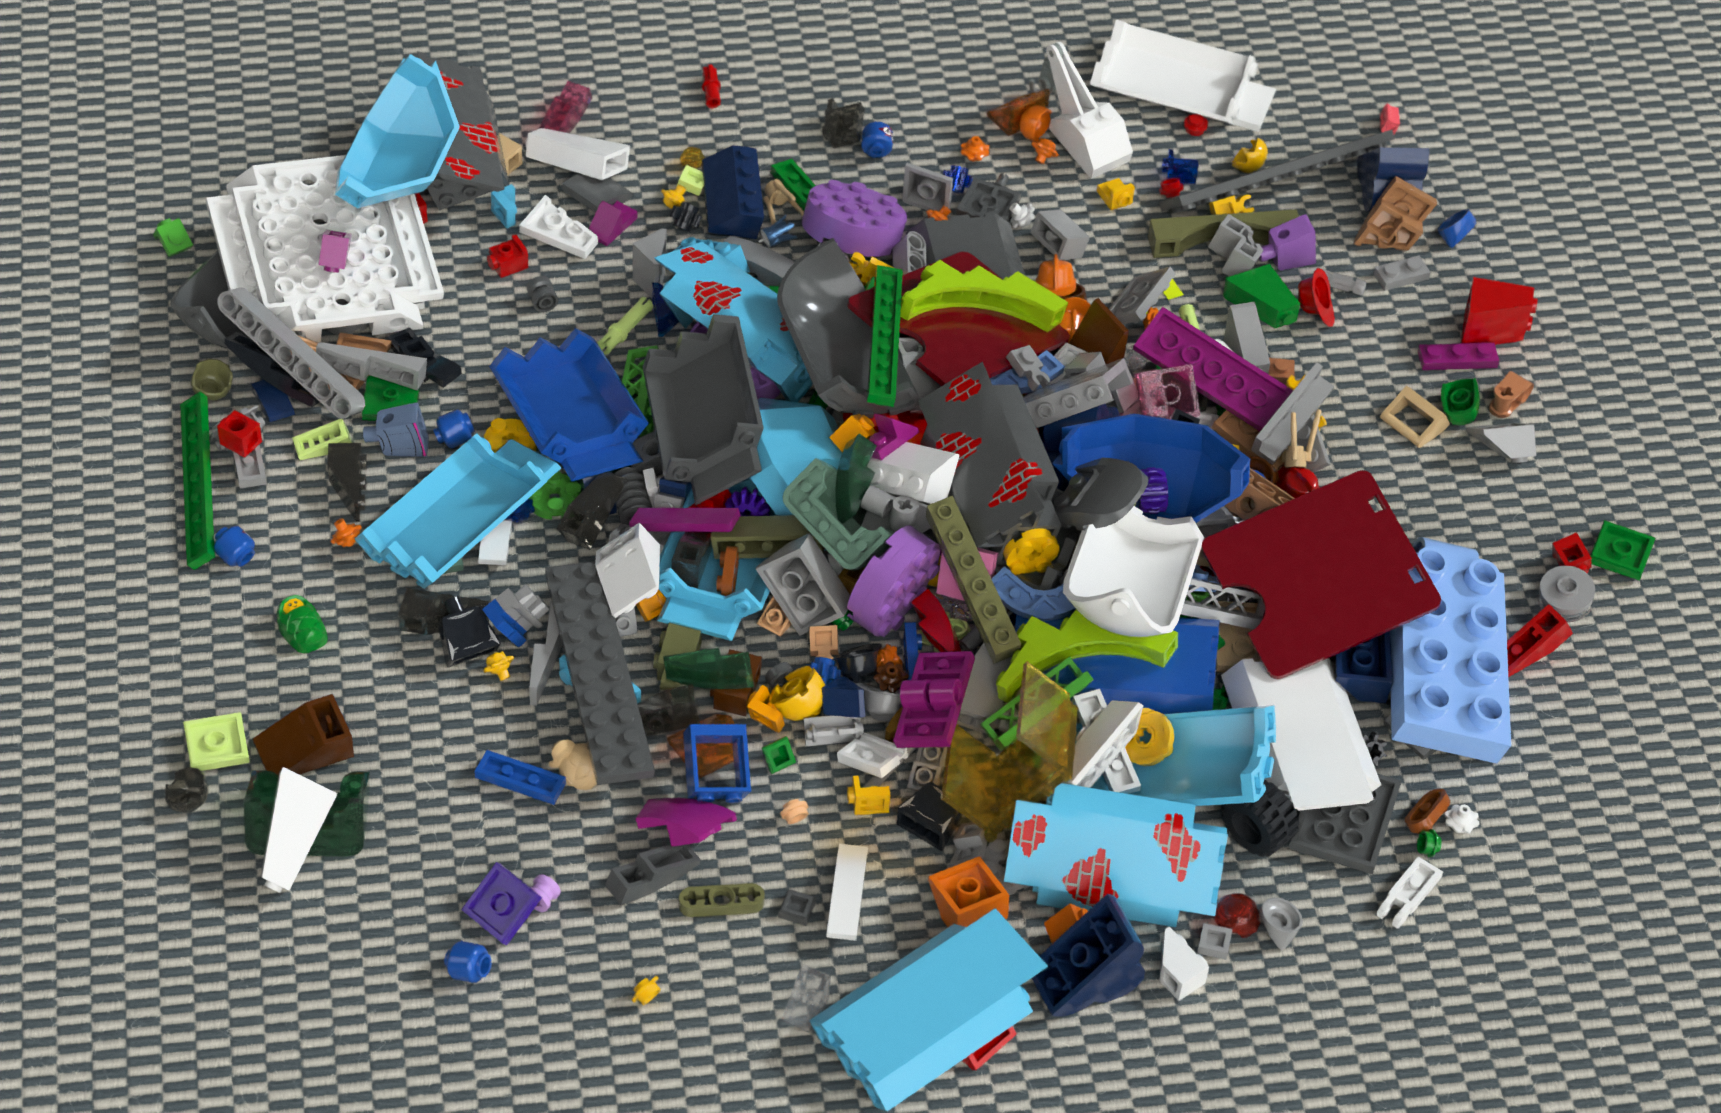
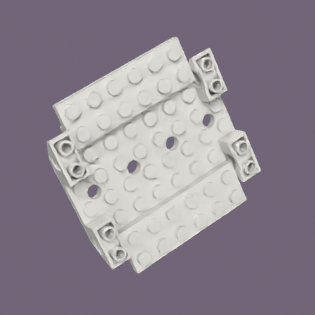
(274, 250)

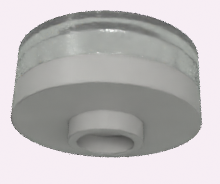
(1567, 591)

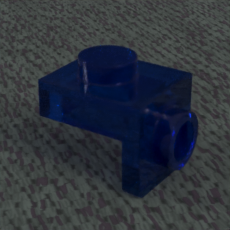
(1183, 169)

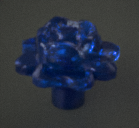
(522, 512)

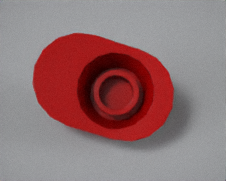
(1315, 296)
(1297, 481)

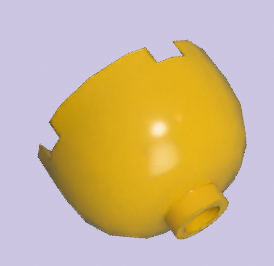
(800, 695)

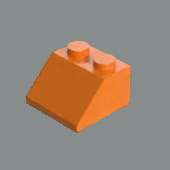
(968, 893)

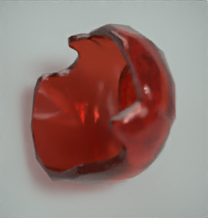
(1237, 913)

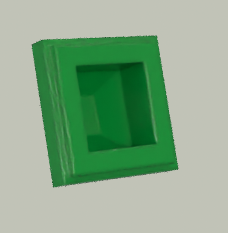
(778, 755)

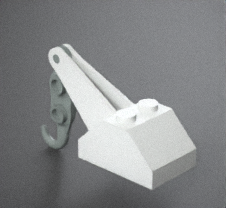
(1087, 128)

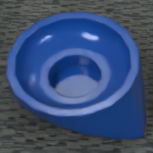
(1457, 227)

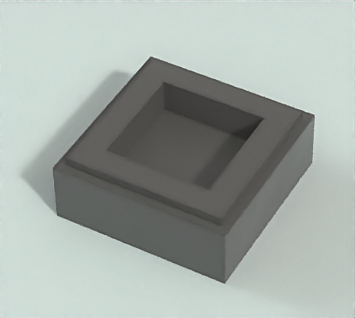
(797, 907)

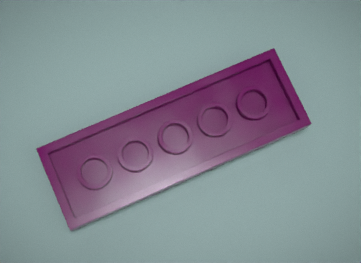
(1217, 370)

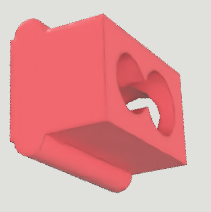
(1389, 118)

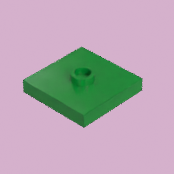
(385, 394)
(1622, 550)

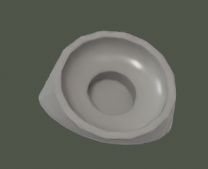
(1280, 920)

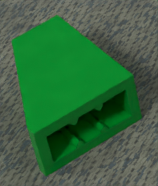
(1267, 290)

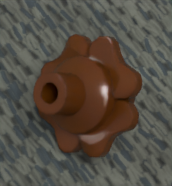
(890, 677)

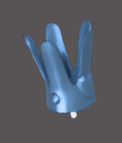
(773, 234)

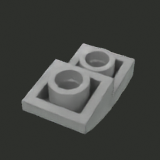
(927, 767)

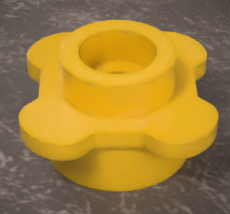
(646, 990)

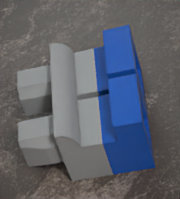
(516, 613)

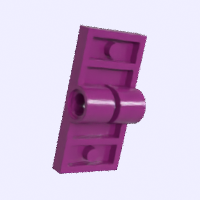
(933, 699)

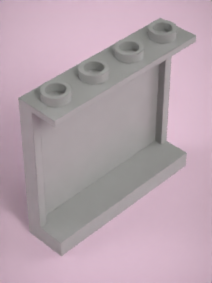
(1077, 393)

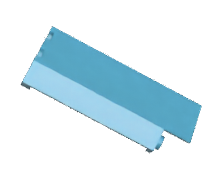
(455, 508)
(704, 606)
(931, 1008)

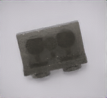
(843, 124)

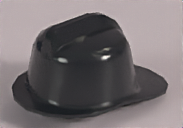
(858, 661)

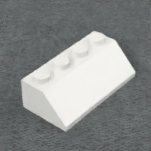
(915, 472)
(1104, 740)

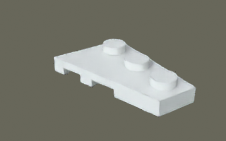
(558, 230)

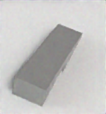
(360, 363)
(544, 659)

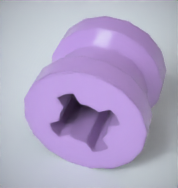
(547, 889)

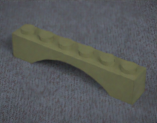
(1175, 235)

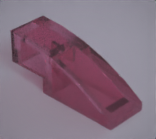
(567, 108)

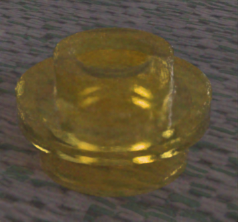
(692, 157)

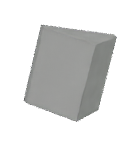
(645, 267)

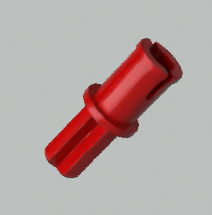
(711, 86)

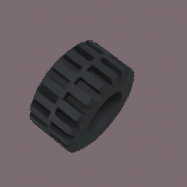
(1262, 824)

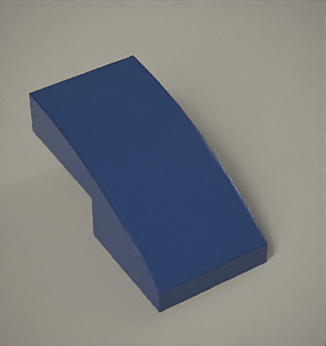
(273, 402)

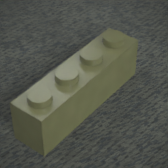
(760, 536)

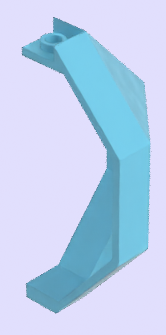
(400, 138)
(789, 443)

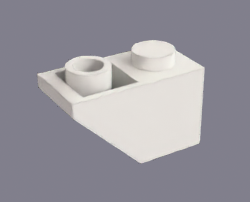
(1180, 966)

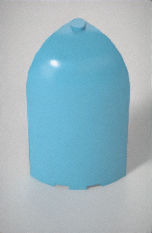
(1214, 758)

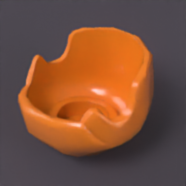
(1035, 122)

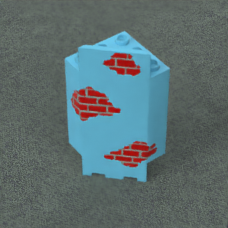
(711, 285)
(1119, 846)

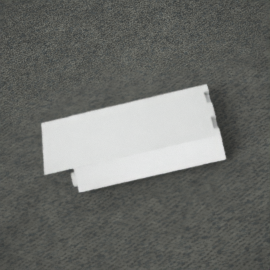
(1183, 76)
(1318, 739)

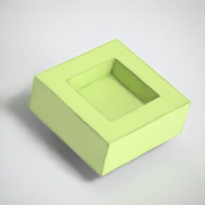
(692, 180)

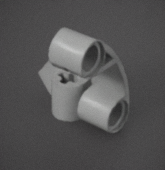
(892, 511)

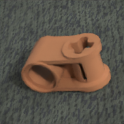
(1510, 394)

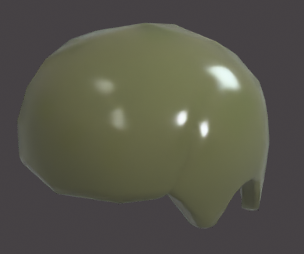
(212, 379)

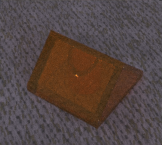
(1009, 114)
(709, 755)

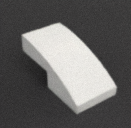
(495, 545)

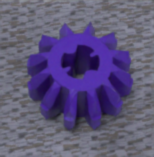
(1156, 493)
(749, 501)

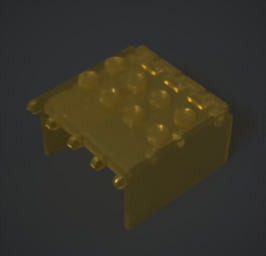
(1039, 760)

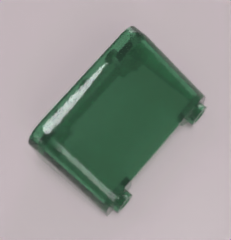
(341, 831)

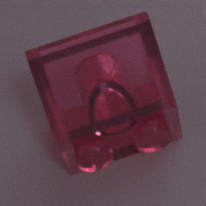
(1167, 390)

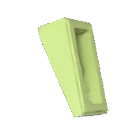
(335, 431)

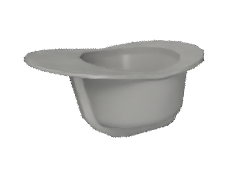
(880, 704)

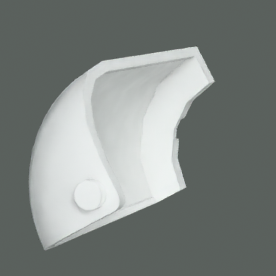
(1134, 573)

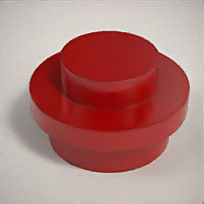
(1195, 124)
(1171, 187)

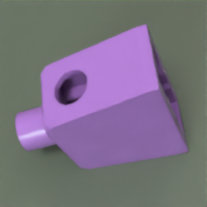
(1291, 244)

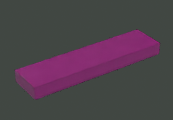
(686, 519)

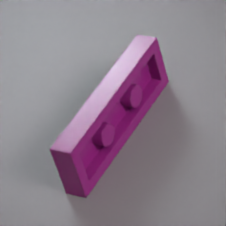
(1458, 356)

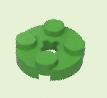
(558, 484)

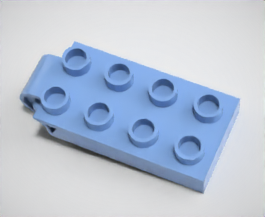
(1454, 661)

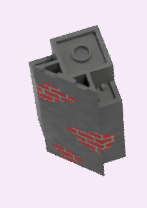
(476, 155)
(1002, 465)

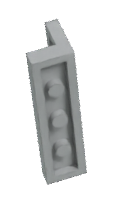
(1304, 402)
(1225, 614)

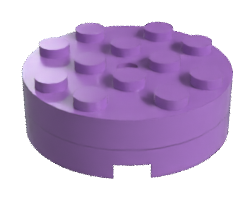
(854, 217)
(894, 581)

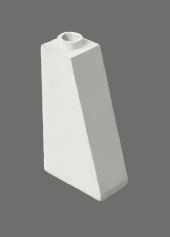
(577, 153)
(295, 822)

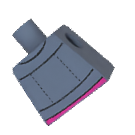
(400, 431)

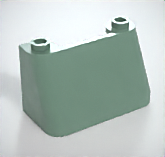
(814, 504)

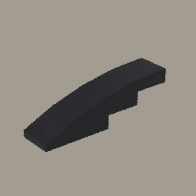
(267, 368)

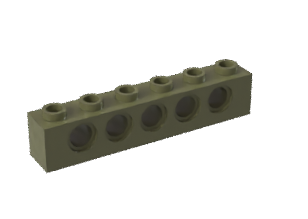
(973, 579)

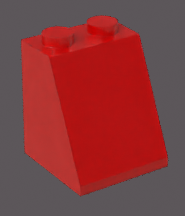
(1497, 312)

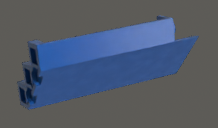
(572, 404)
(1179, 687)

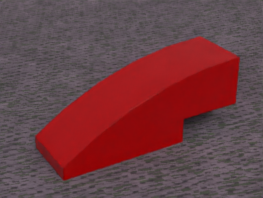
(935, 623)

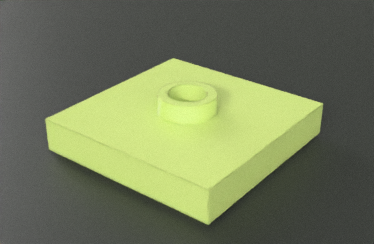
(216, 741)

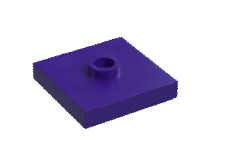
(501, 903)

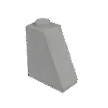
(1245, 335)

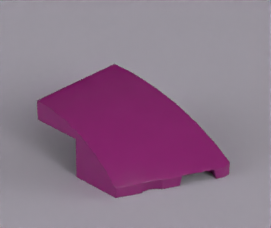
(685, 818)

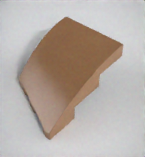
(1396, 217)

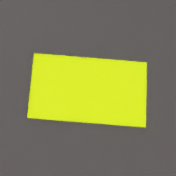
(1172, 291)

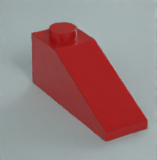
(1536, 639)

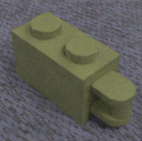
(674, 641)

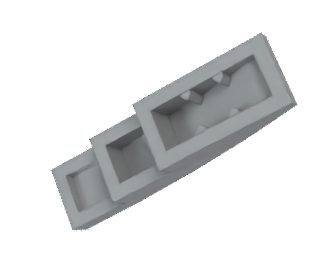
(763, 261)

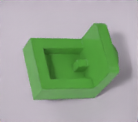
(173, 236)

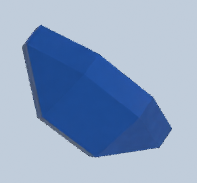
(1198, 462)

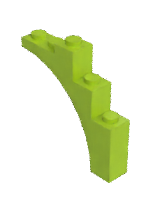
(980, 289)
(1077, 637)

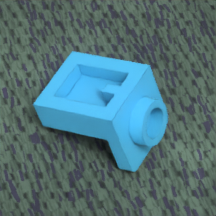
(504, 205)

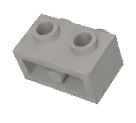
(1060, 234)

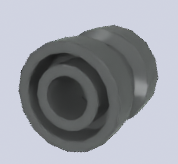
(542, 293)

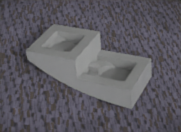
(969, 843)

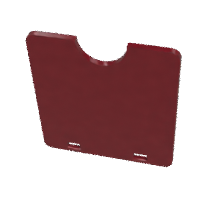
(963, 336)
(1324, 572)

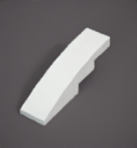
(847, 892)

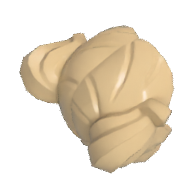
(574, 764)

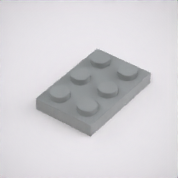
(1141, 295)

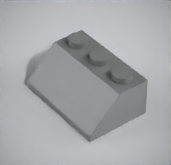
(804, 584)

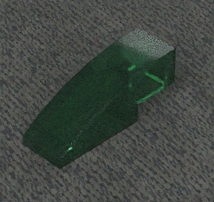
(853, 476)
(710, 669)

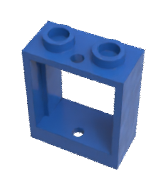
(717, 734)

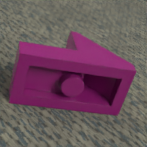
(611, 221)
(890, 435)

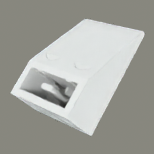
(629, 569)

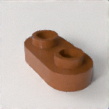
(729, 562)
(1427, 811)

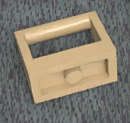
(1409, 397)

